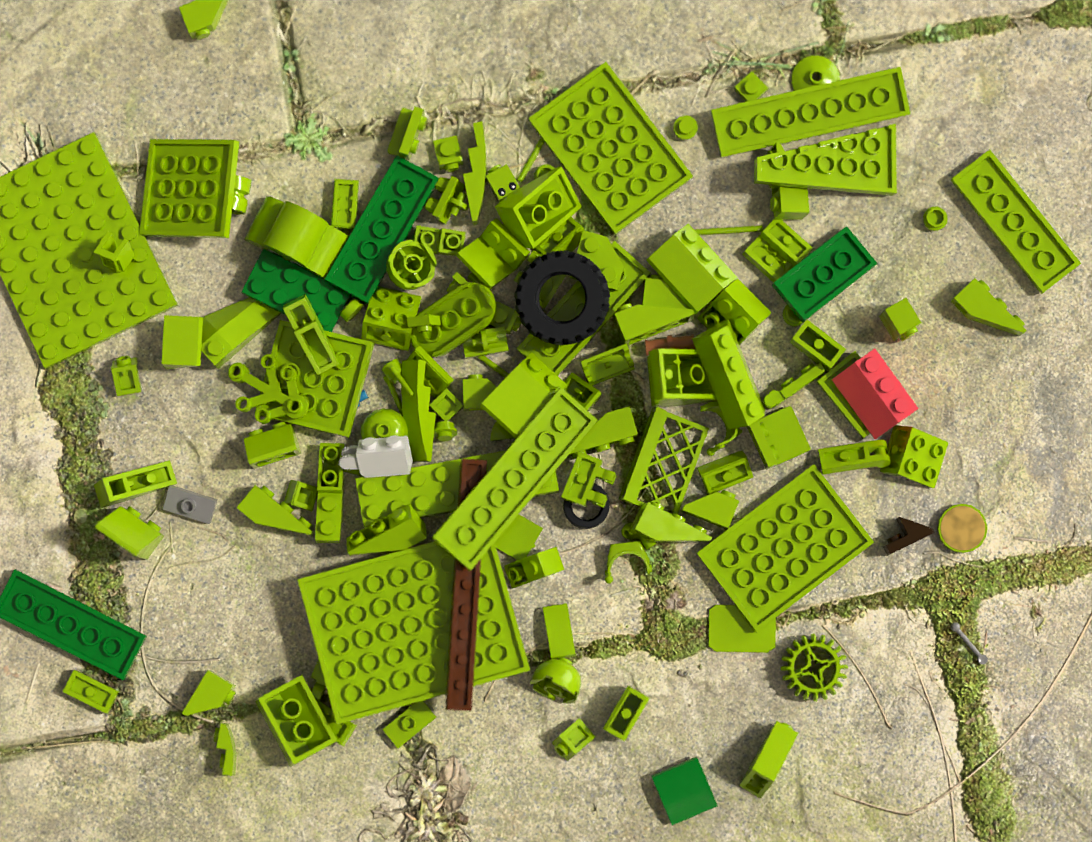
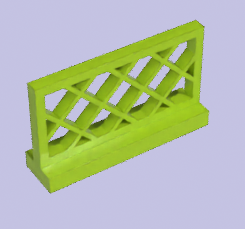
(646, 451)

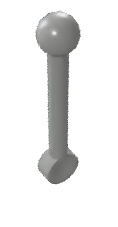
(982, 659)

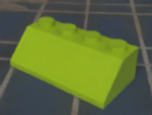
(729, 375)

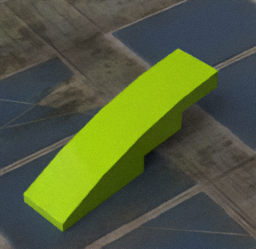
(476, 180)
(416, 411)

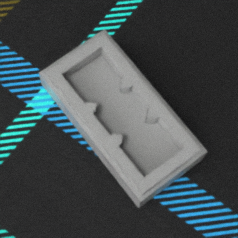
(190, 504)

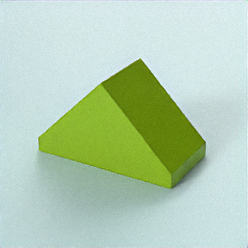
(582, 391)

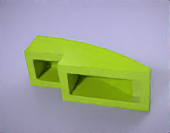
(310, 334)

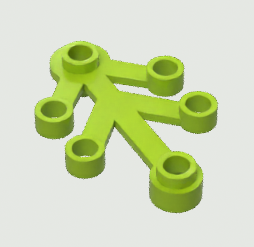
(271, 392)

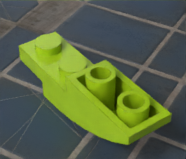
(330, 494)

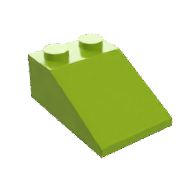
(539, 207)
(645, 321)
(522, 395)
(131, 531)

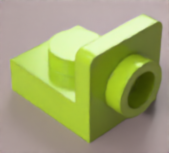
(448, 153)
(505, 317)
(126, 375)
(573, 740)

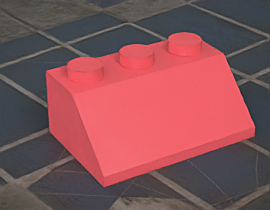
(874, 394)

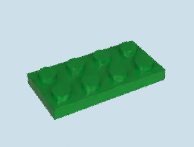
(824, 274)
(280, 281)

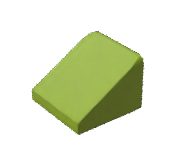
(301, 495)

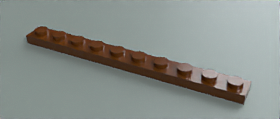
(464, 609)

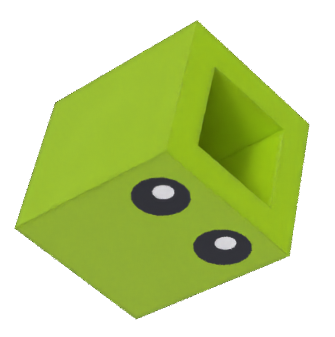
(501, 181)

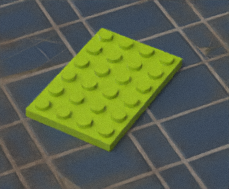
(610, 148)
(785, 548)

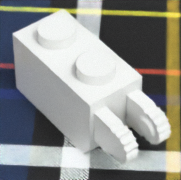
(378, 456)

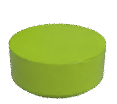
(351, 310)

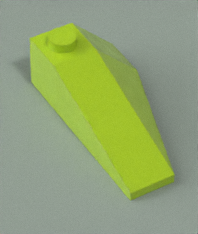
(232, 328)

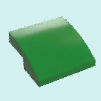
(684, 790)

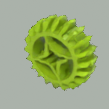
(818, 679)

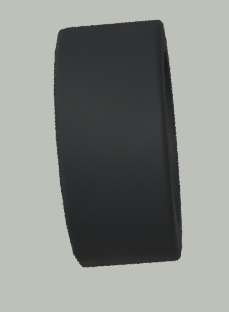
(591, 523)

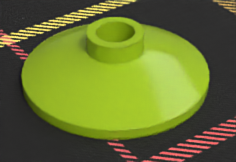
(811, 65)

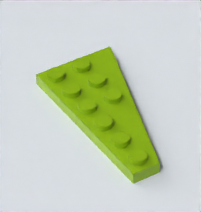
(845, 163)

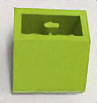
(738, 306)

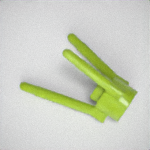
(393, 373)

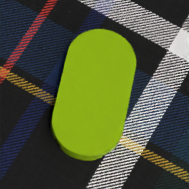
(461, 314)

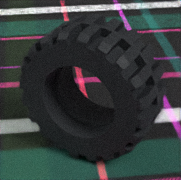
(529, 306)

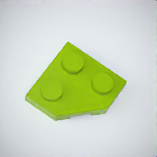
(602, 253)

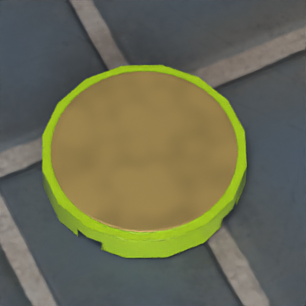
(962, 528)

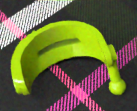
(731, 434)
(625, 548)

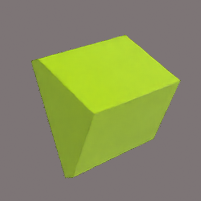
(182, 341)

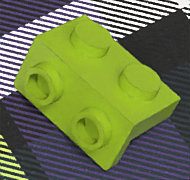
(406, 132)

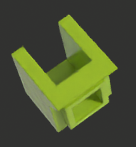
(112, 256)

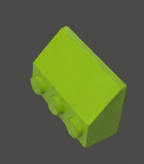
(691, 268)
(296, 720)

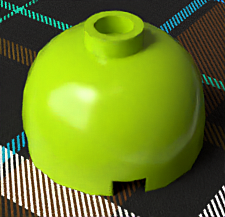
(411, 265)
(383, 424)
(557, 679)

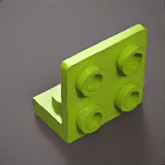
(493, 254)
(387, 318)
(778, 437)
(915, 455)

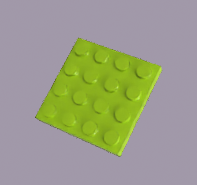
(189, 188)
(330, 395)

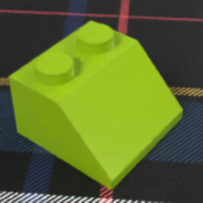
(271, 446)

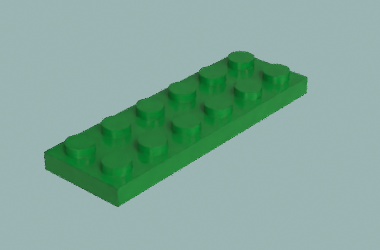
(381, 229)
(70, 624)

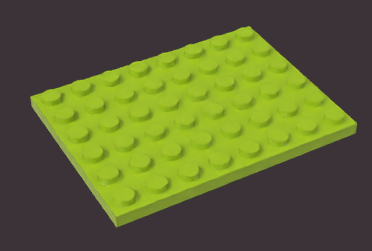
(48, 233)
(387, 629)

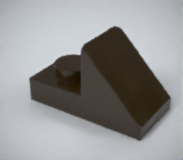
(912, 533)

